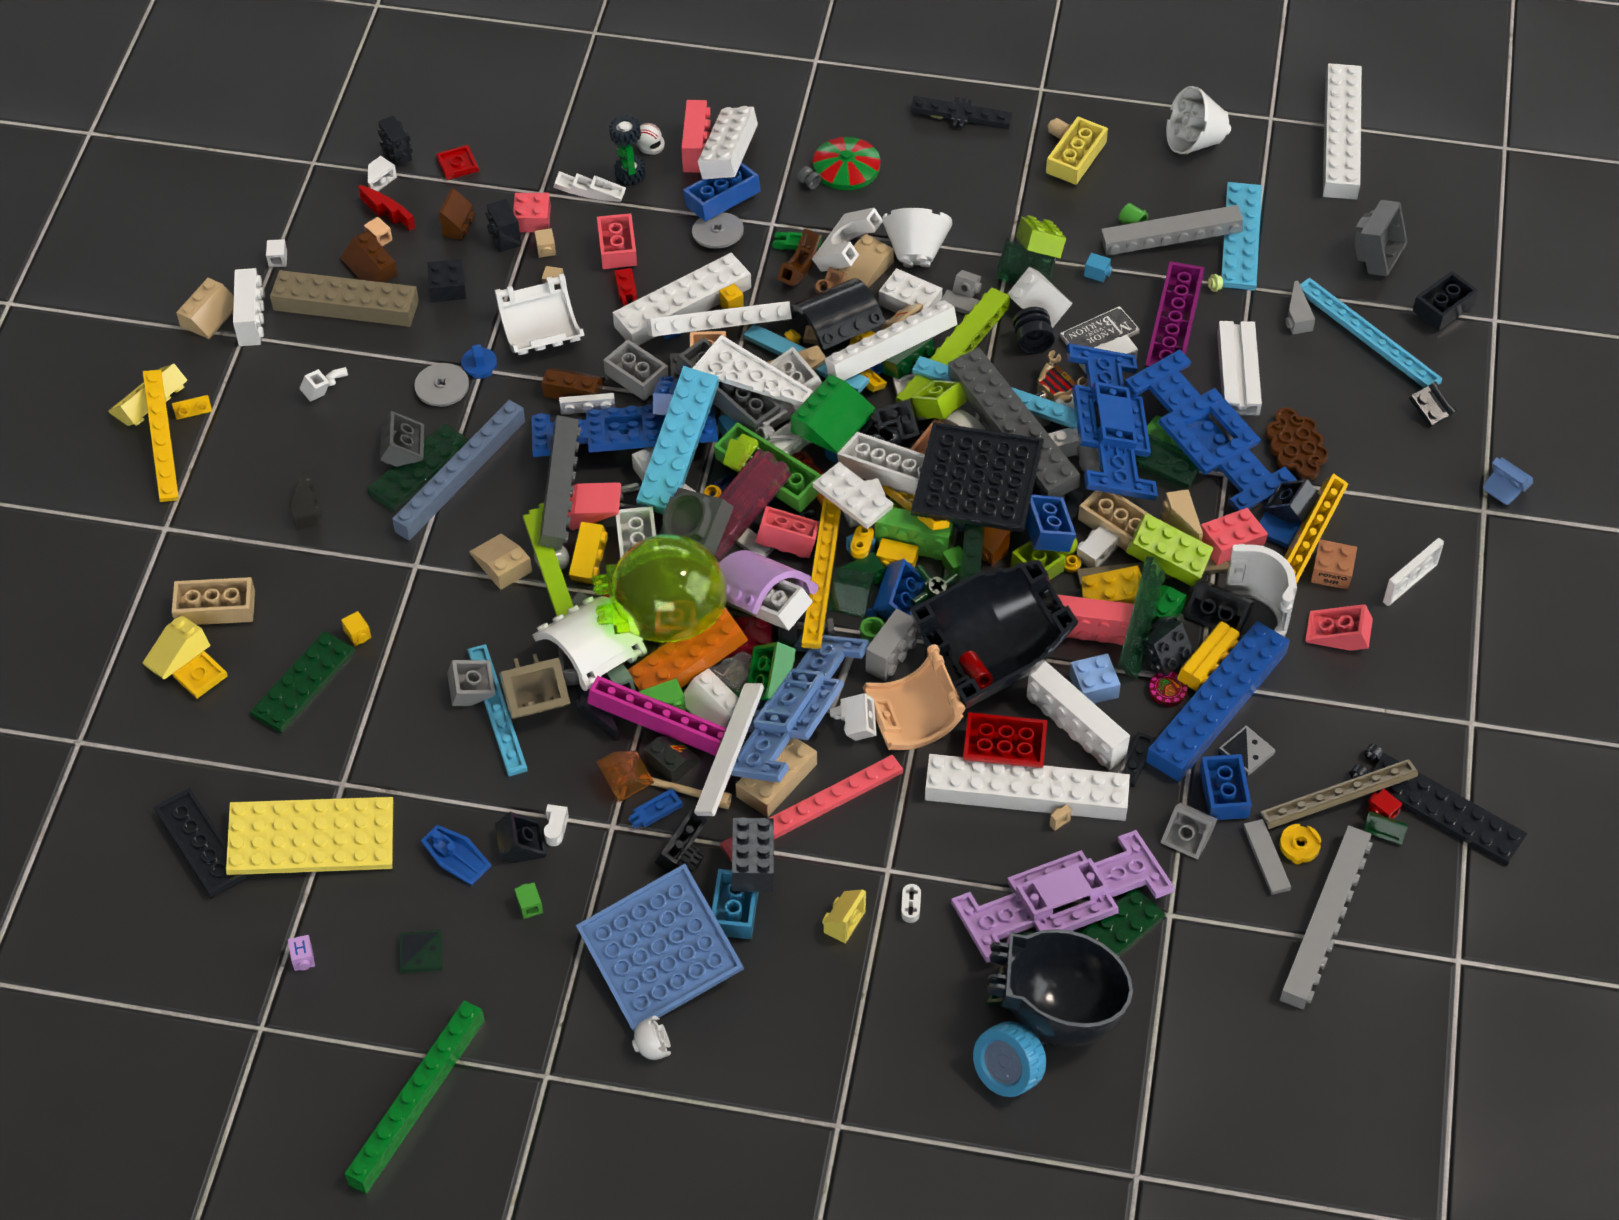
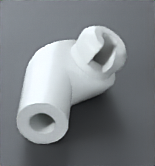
(337, 373)

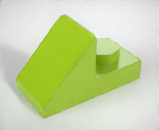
(739, 451)

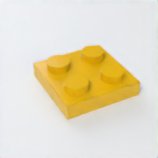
(200, 674)

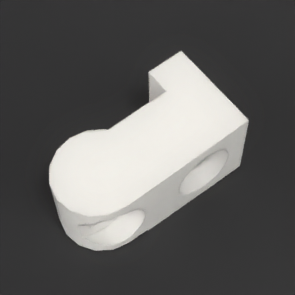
(557, 824)

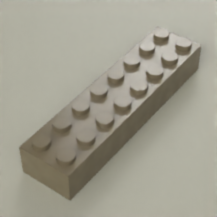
(344, 298)

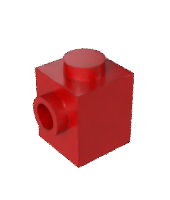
(1384, 804)

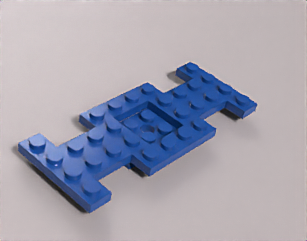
(609, 431)

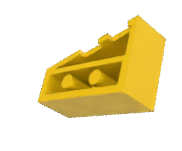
(588, 552)

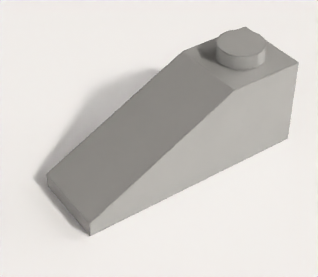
(1300, 316)

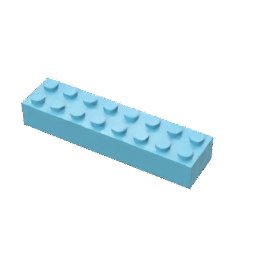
(678, 438)

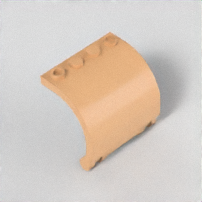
(917, 706)

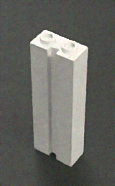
(1239, 366)

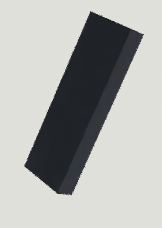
(1136, 757)

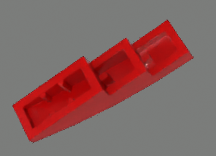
(384, 205)

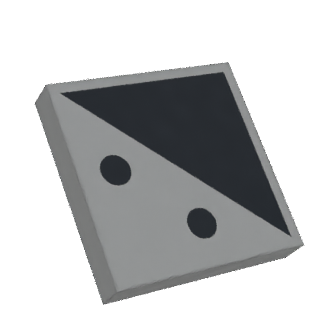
(1251, 746)

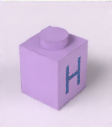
(301, 952)

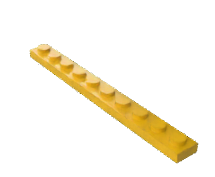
(822, 575)

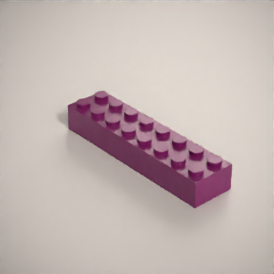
(1175, 311)

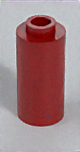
(975, 669)

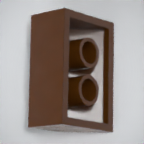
(369, 259)
(569, 383)

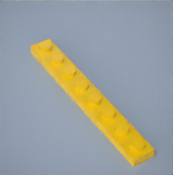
(160, 436)

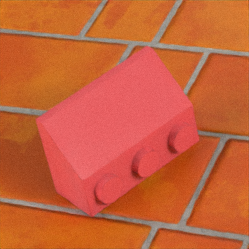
(787, 532)

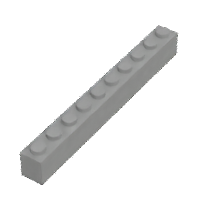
(1326, 917)

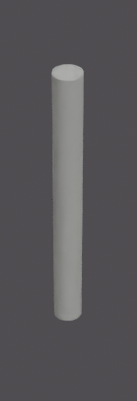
(842, 676)

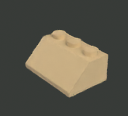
(206, 309)

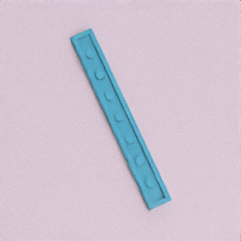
(779, 345)
(501, 720)

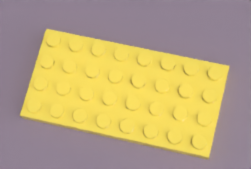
(310, 835)

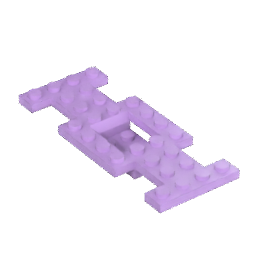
(1058, 884)

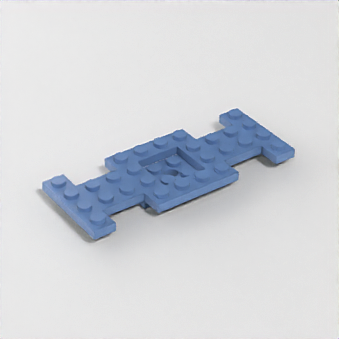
(779, 719)

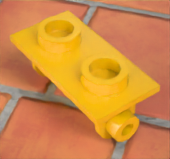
(192, 407)

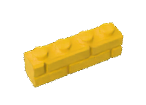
(1208, 656)

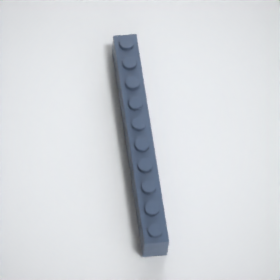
(458, 470)

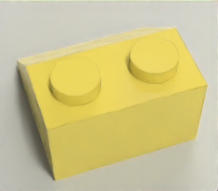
(845, 915)

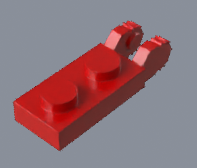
(625, 285)

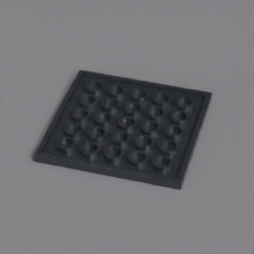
(977, 477)

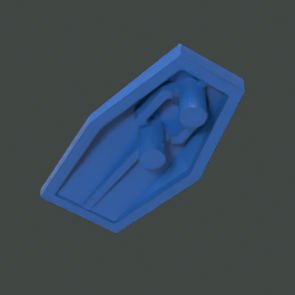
(456, 854)

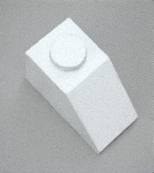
(380, 173)

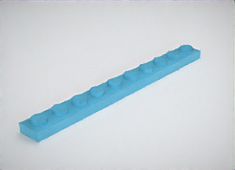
(1369, 334)
(1037, 405)

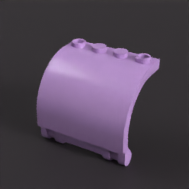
(753, 575)

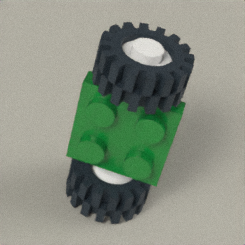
(623, 133)

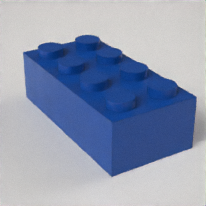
(716, 195)

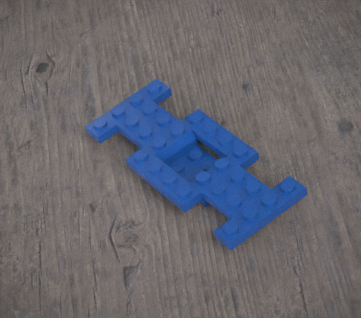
(1122, 422)
(1201, 438)

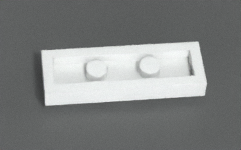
(585, 403)

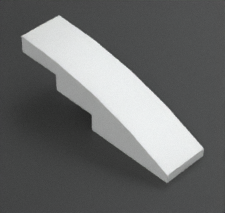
(590, 188)

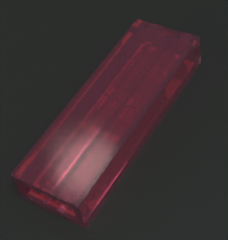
(750, 495)

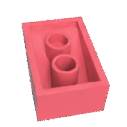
(594, 503)
(1340, 627)

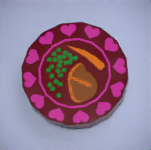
(1167, 689)

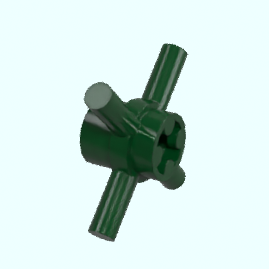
(936, 582)

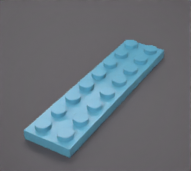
(1242, 248)

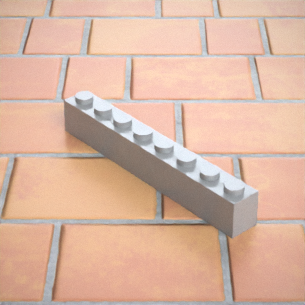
(1172, 230)

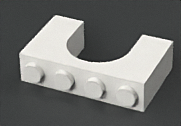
(836, 249)

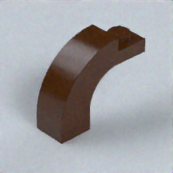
(800, 264)

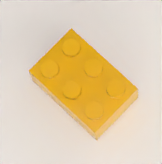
(1113, 585)

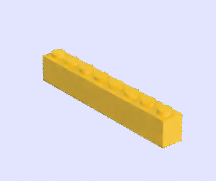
(1315, 524)

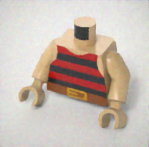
(1055, 382)

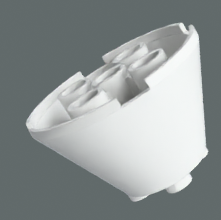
(1195, 122)
(916, 234)

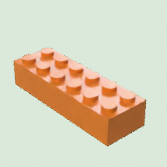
(690, 656)

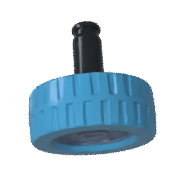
(1009, 1058)

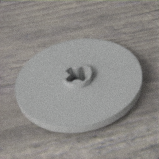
(719, 231)
(432, 393)

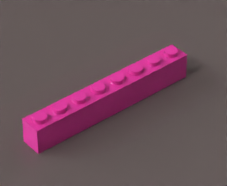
(656, 715)

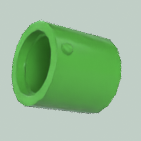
(1132, 214)
(870, 628)

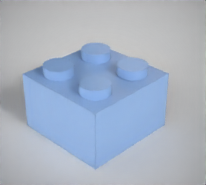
(1095, 678)

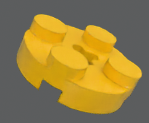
(1296, 853)

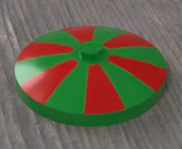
(846, 163)

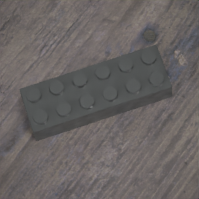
(738, 403)

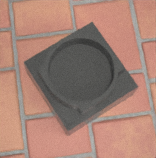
(1381, 237)
(697, 517)

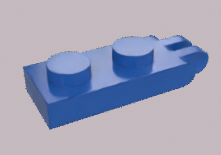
(655, 809)

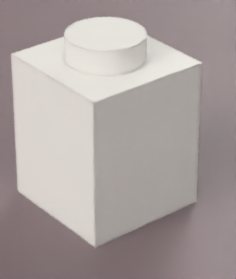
(276, 253)
(314, 385)

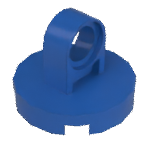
(479, 362)

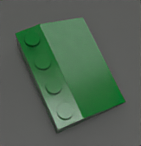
(831, 415)

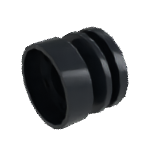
(1033, 330)

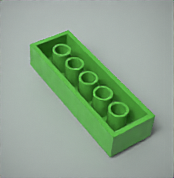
(798, 490)

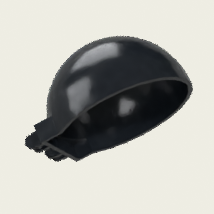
(1061, 985)

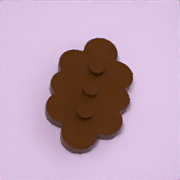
(1297, 443)

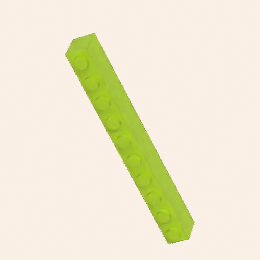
(965, 336)

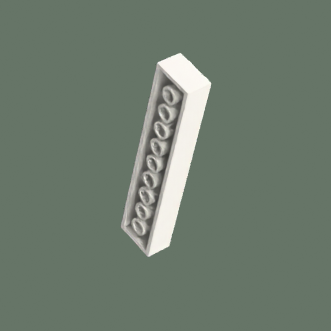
(1342, 131)
(1027, 788)

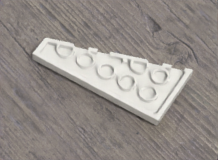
(749, 372)

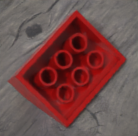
(1005, 740)

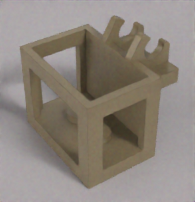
(534, 687)

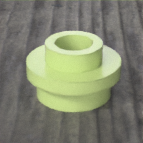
(1215, 282)

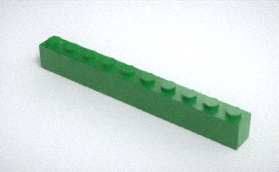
(414, 1097)

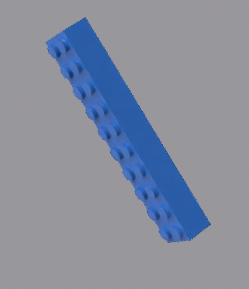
(1217, 701)

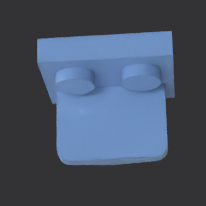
(1506, 481)

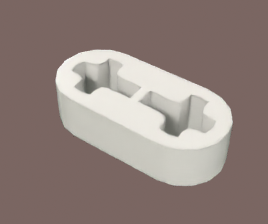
(915, 903)

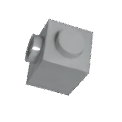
(967, 283)

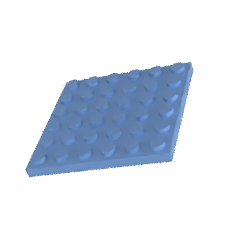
(659, 947)

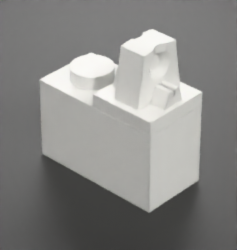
(858, 715)

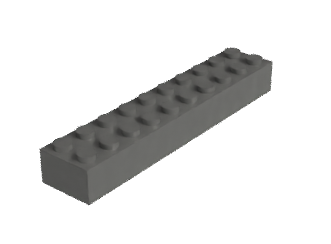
(1006, 413)

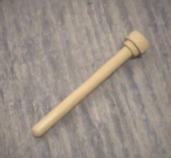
(724, 803)

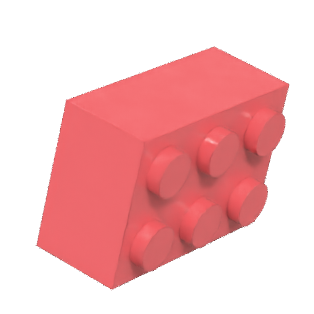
(617, 241)
(1232, 530)

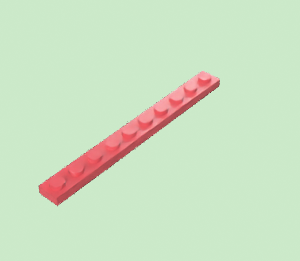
(829, 798)

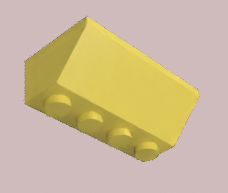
(134, 405)

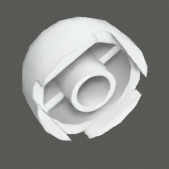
(651, 1039)

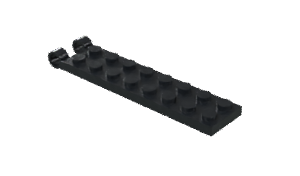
(1449, 810)

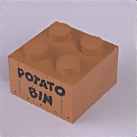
(1334, 564)

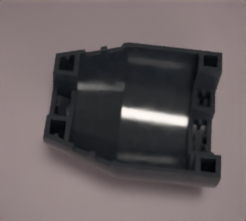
(1003, 617)

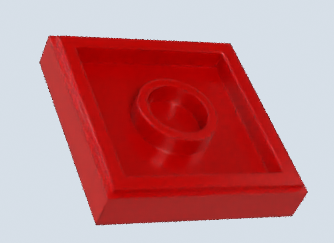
(457, 162)

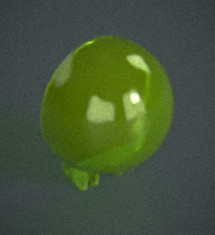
(662, 589)

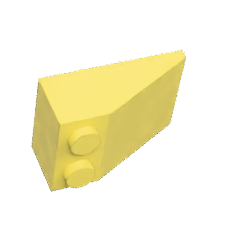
(176, 647)

